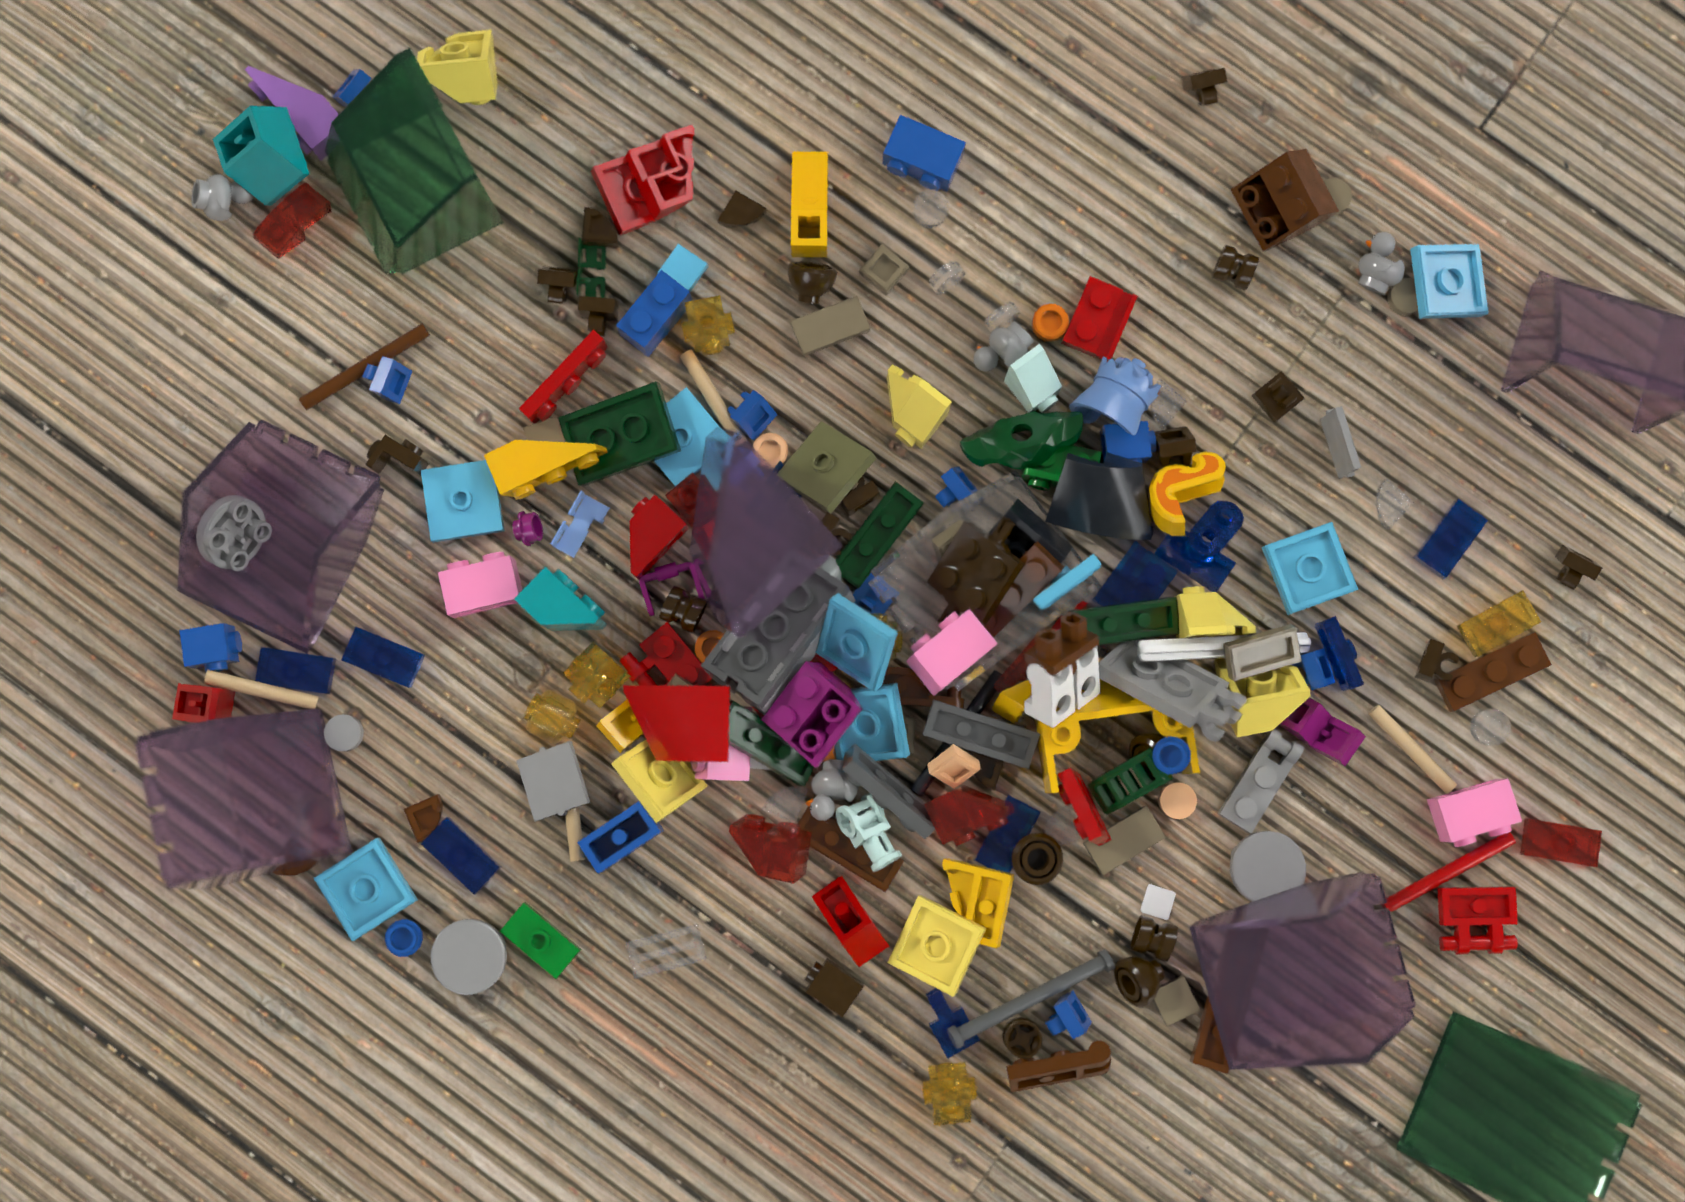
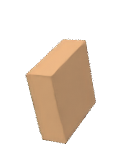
(954, 766)

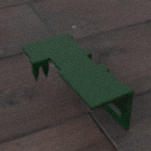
(591, 262)

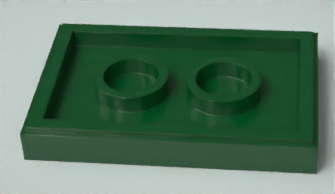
(630, 426)

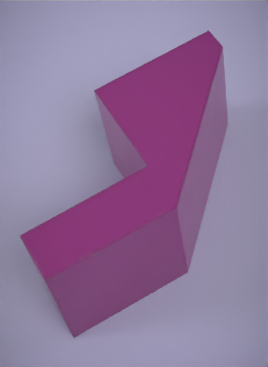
(1323, 732)

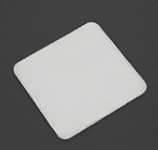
(1158, 902)

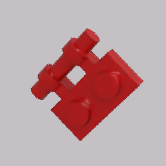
(670, 656)
(1477, 906)

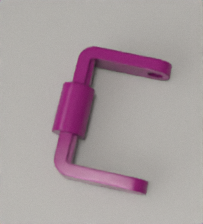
(665, 572)

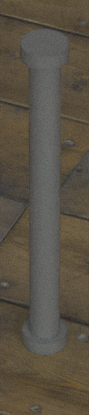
(1031, 998)

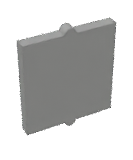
(1340, 442)
(553, 781)

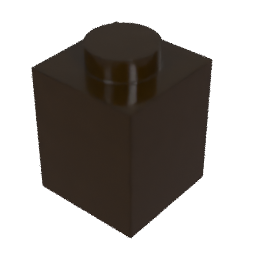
(833, 986)

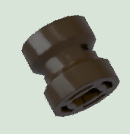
(1227, 265)
(680, 607)
(1154, 938)
(1024, 1043)

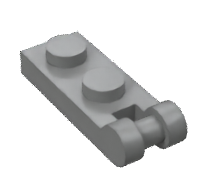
(1260, 781)

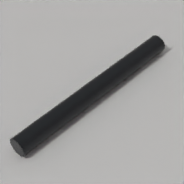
(977, 705)

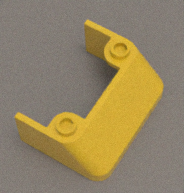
(1108, 703)

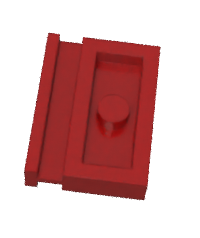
(1099, 319)
(1089, 822)

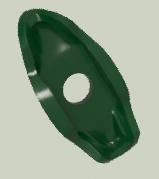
(1048, 431)

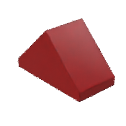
(202, 703)

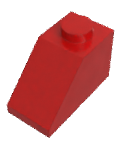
(652, 534)
(850, 921)

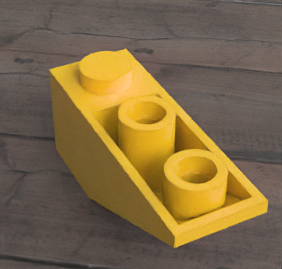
(809, 204)
(528, 463)

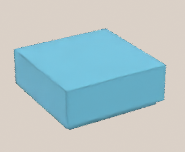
(684, 267)

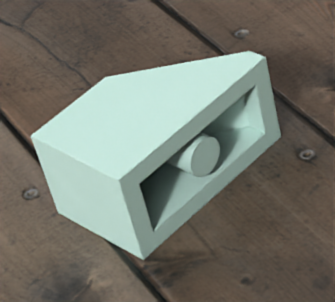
(1034, 380)

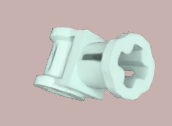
(869, 830)

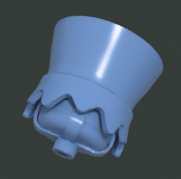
(1120, 392)

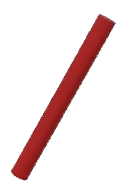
(1449, 871)

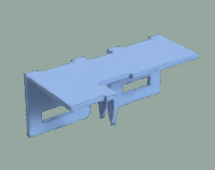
(577, 531)

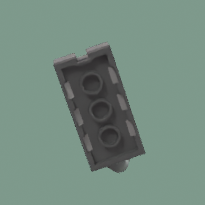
(776, 649)

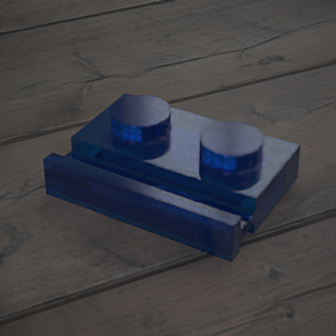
(1136, 578)

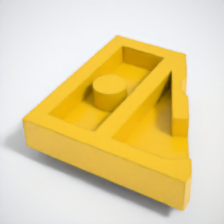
(980, 896)

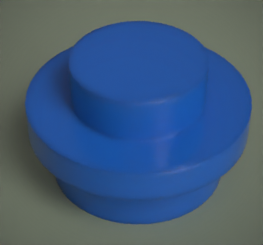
(1171, 755)
(403, 937)

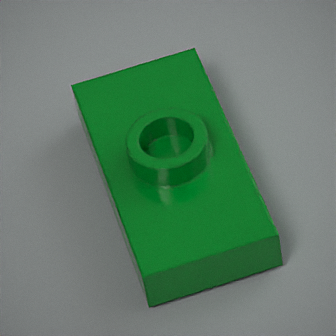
(540, 940)

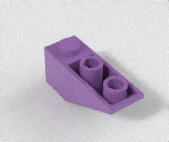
(308, 110)

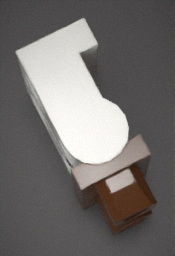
(1060, 668)

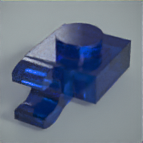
(946, 1019)

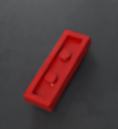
(564, 378)

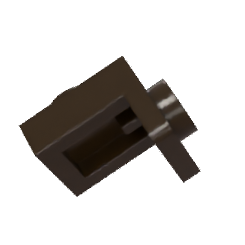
(406, 453)

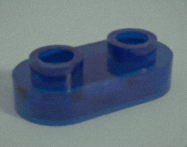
(1214, 528)

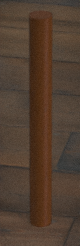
(357, 370)

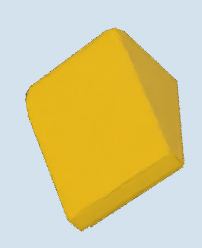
(1011, 701)

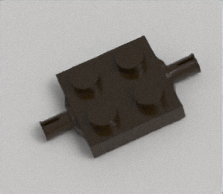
(976, 570)

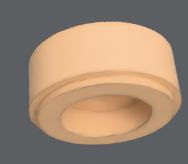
(771, 448)
(1177, 800)

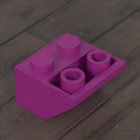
(813, 711)

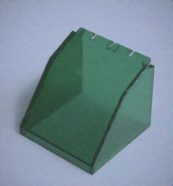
(406, 169)
(1517, 1118)

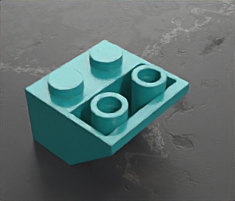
(262, 152)
(553, 603)

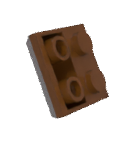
(1284, 199)

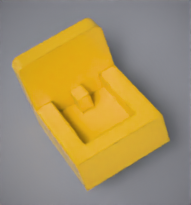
(621, 727)

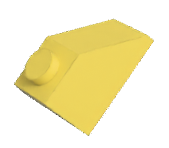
(463, 67)
(915, 407)
(1209, 615)
(1268, 695)

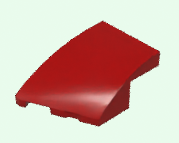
(648, 180)
(683, 720)

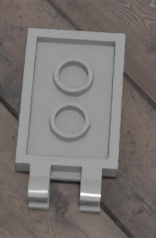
(1173, 688)

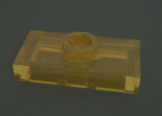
(1498, 623)

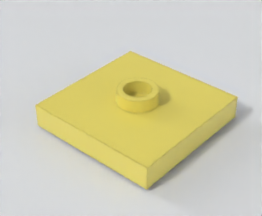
(658, 784)
(936, 945)

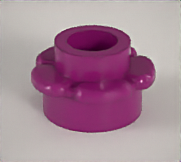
(528, 528)

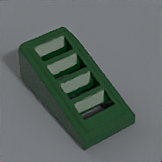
(1110, 792)

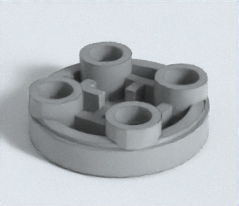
(232, 532)
(1266, 865)
(468, 956)

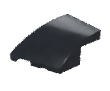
(1102, 498)

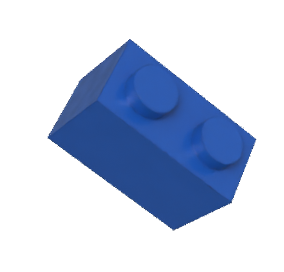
(923, 154)
(654, 313)
(619, 837)

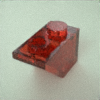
(964, 811)
(773, 849)

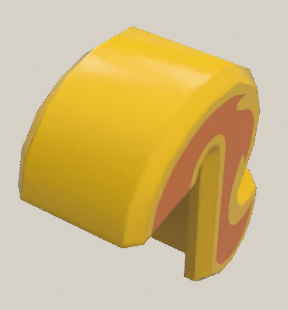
(1180, 484)

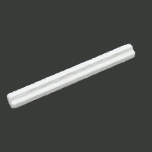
(1196, 647)

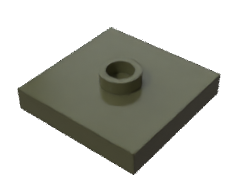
(826, 467)

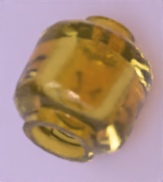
(551, 716)

